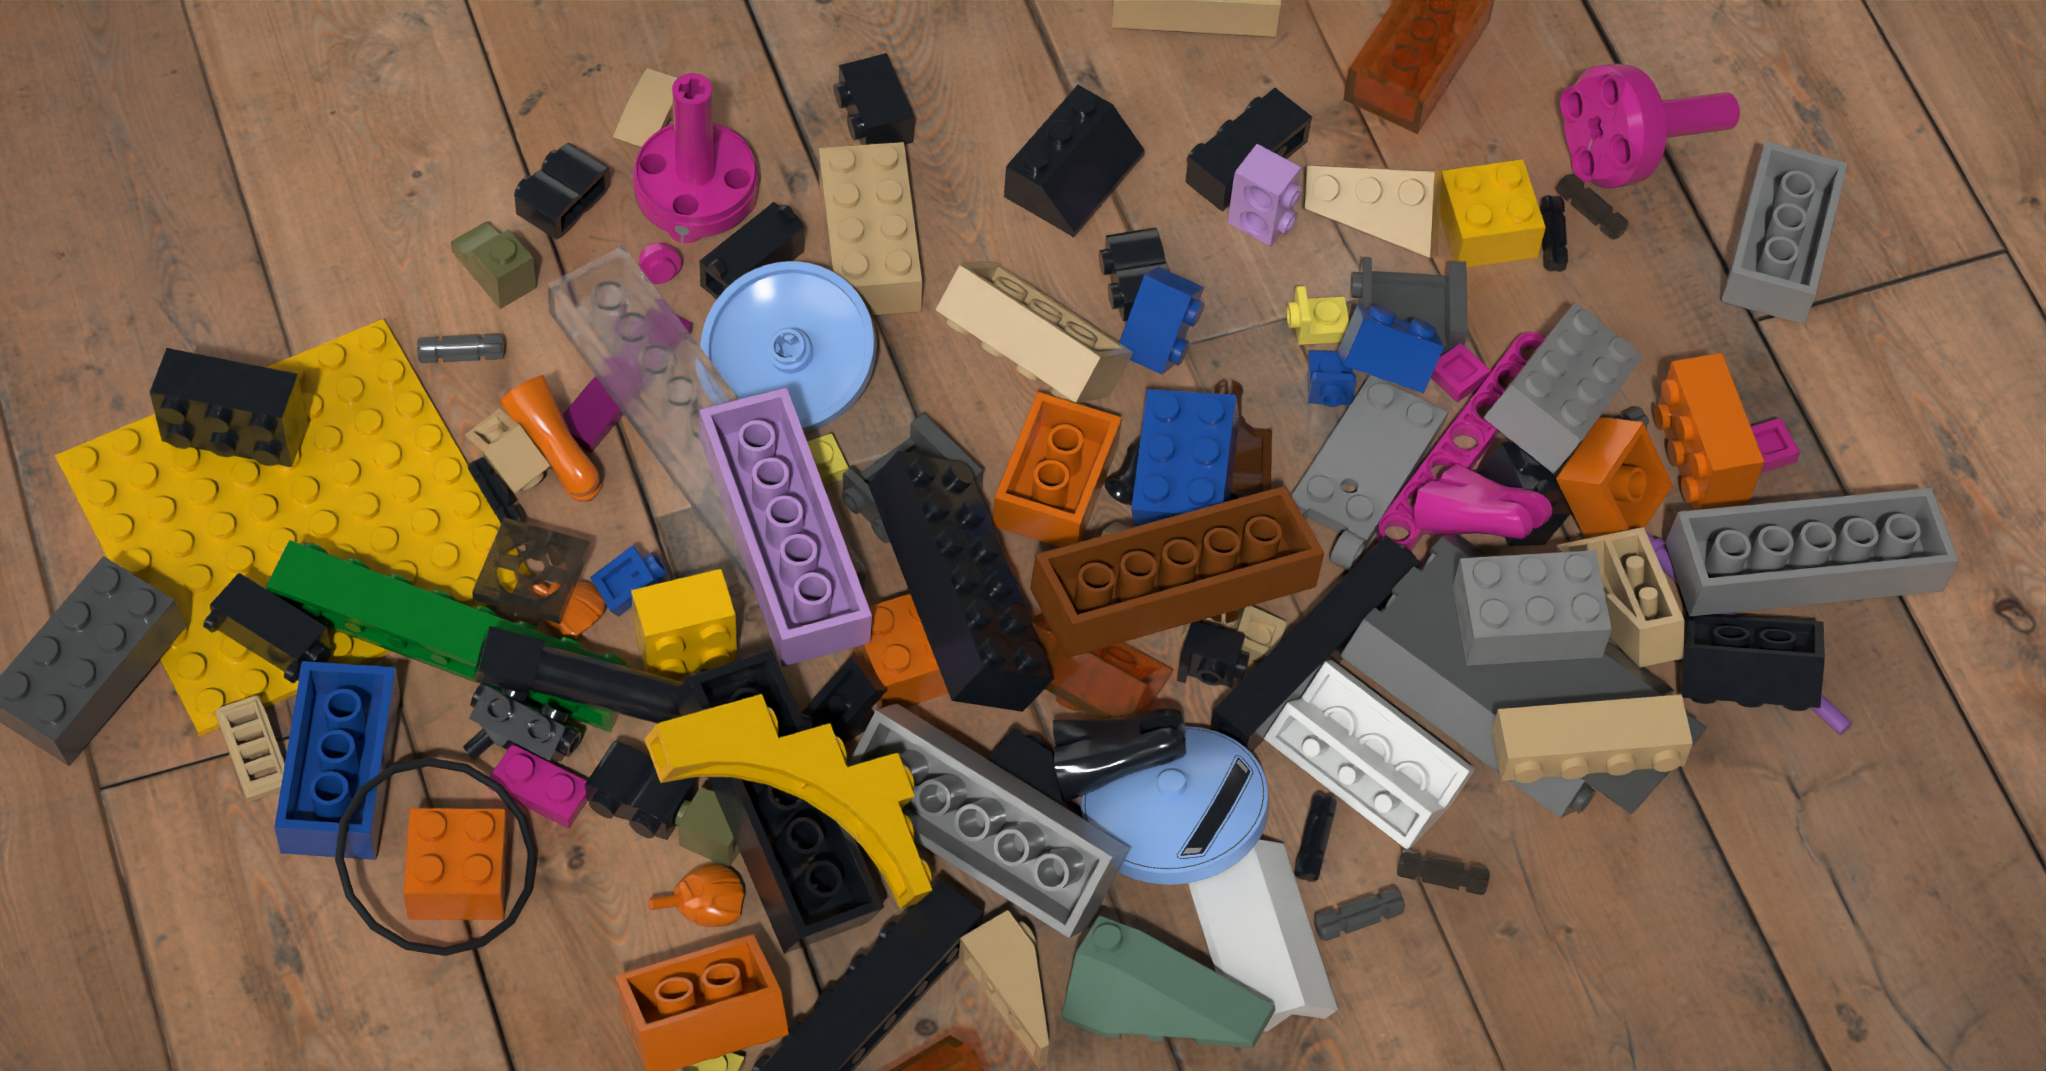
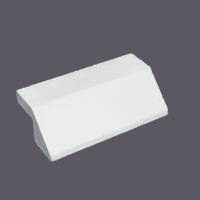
(1370, 754)
(1264, 934)

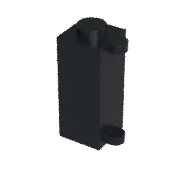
(766, 239)
(268, 626)

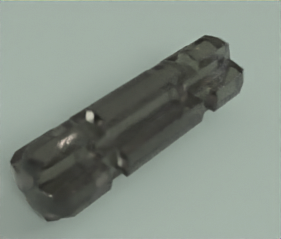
(1592, 206)
(1443, 872)

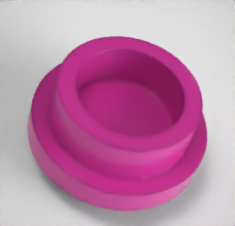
(659, 262)

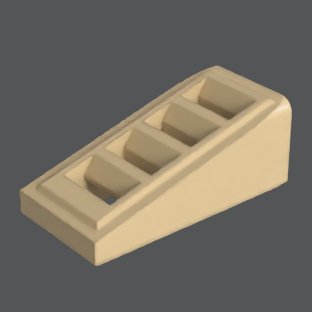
(244, 721)

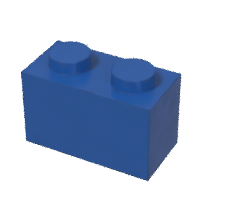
(1161, 319)
(1391, 347)

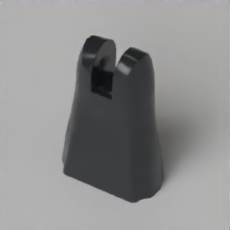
(1107, 749)

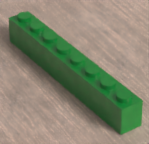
(409, 619)

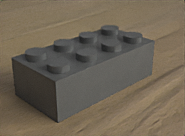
(87, 660)

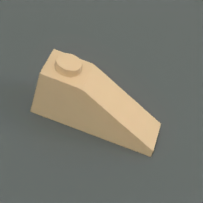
(1006, 970)

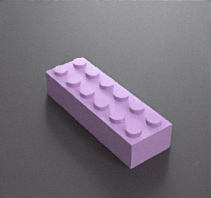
(784, 527)

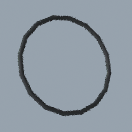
(393, 937)

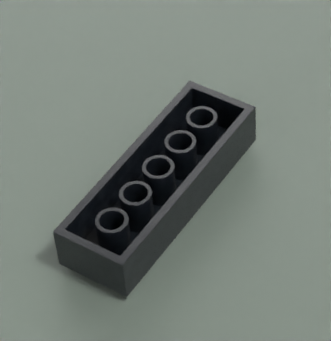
(960, 582)
(795, 854)

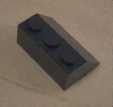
(1073, 162)
(1753, 661)

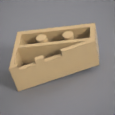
(1381, 202)
(1637, 596)

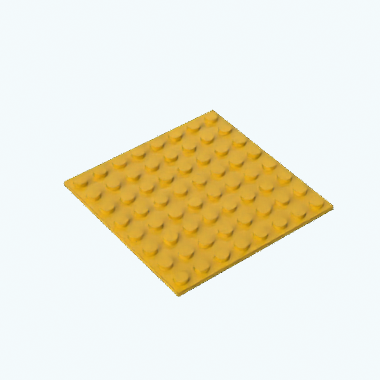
(366, 485)

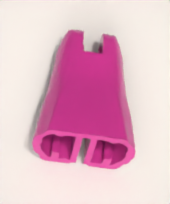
(1474, 504)

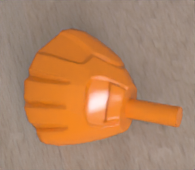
(582, 611)
(706, 896)

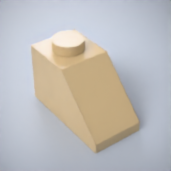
(508, 451)

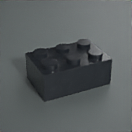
(228, 407)

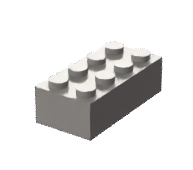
(1785, 232)
(1564, 387)

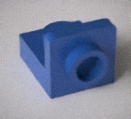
(1329, 380)
(625, 573)

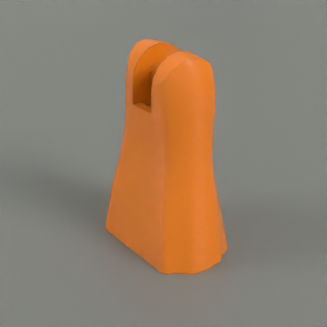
(542, 420)

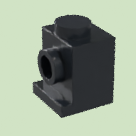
(1213, 656)

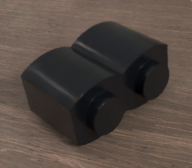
(561, 190)
(1127, 260)
(630, 789)

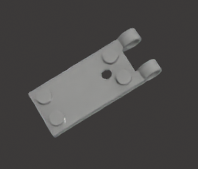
(1374, 451)

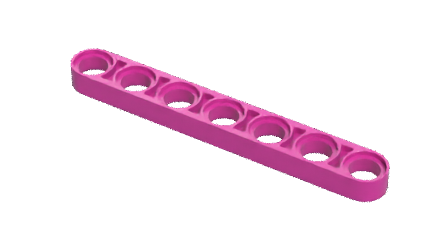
(1447, 452)

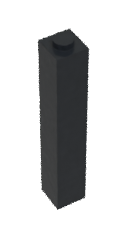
(1319, 637)

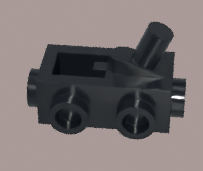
(511, 719)

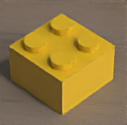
(1490, 213)
(685, 625)

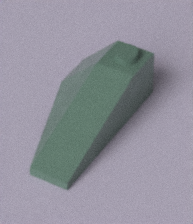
(1143, 987)

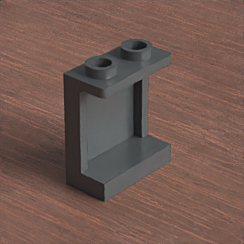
(1424, 297)
(924, 440)

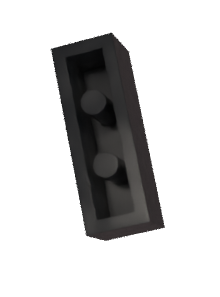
(1267, 121)

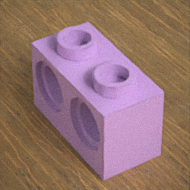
(1264, 195)

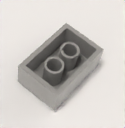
(1531, 608)

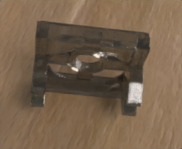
(537, 543)

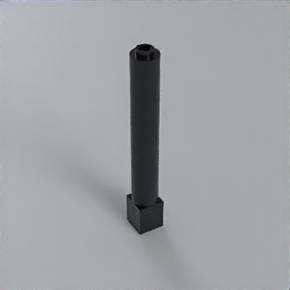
(528, 665)

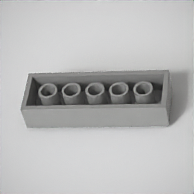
(1810, 551)
(997, 824)

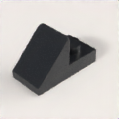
(847, 699)

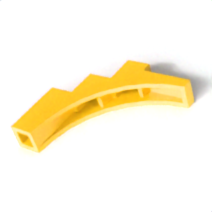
(810, 764)

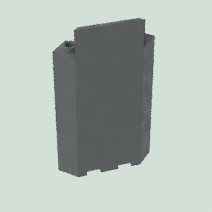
(1419, 658)

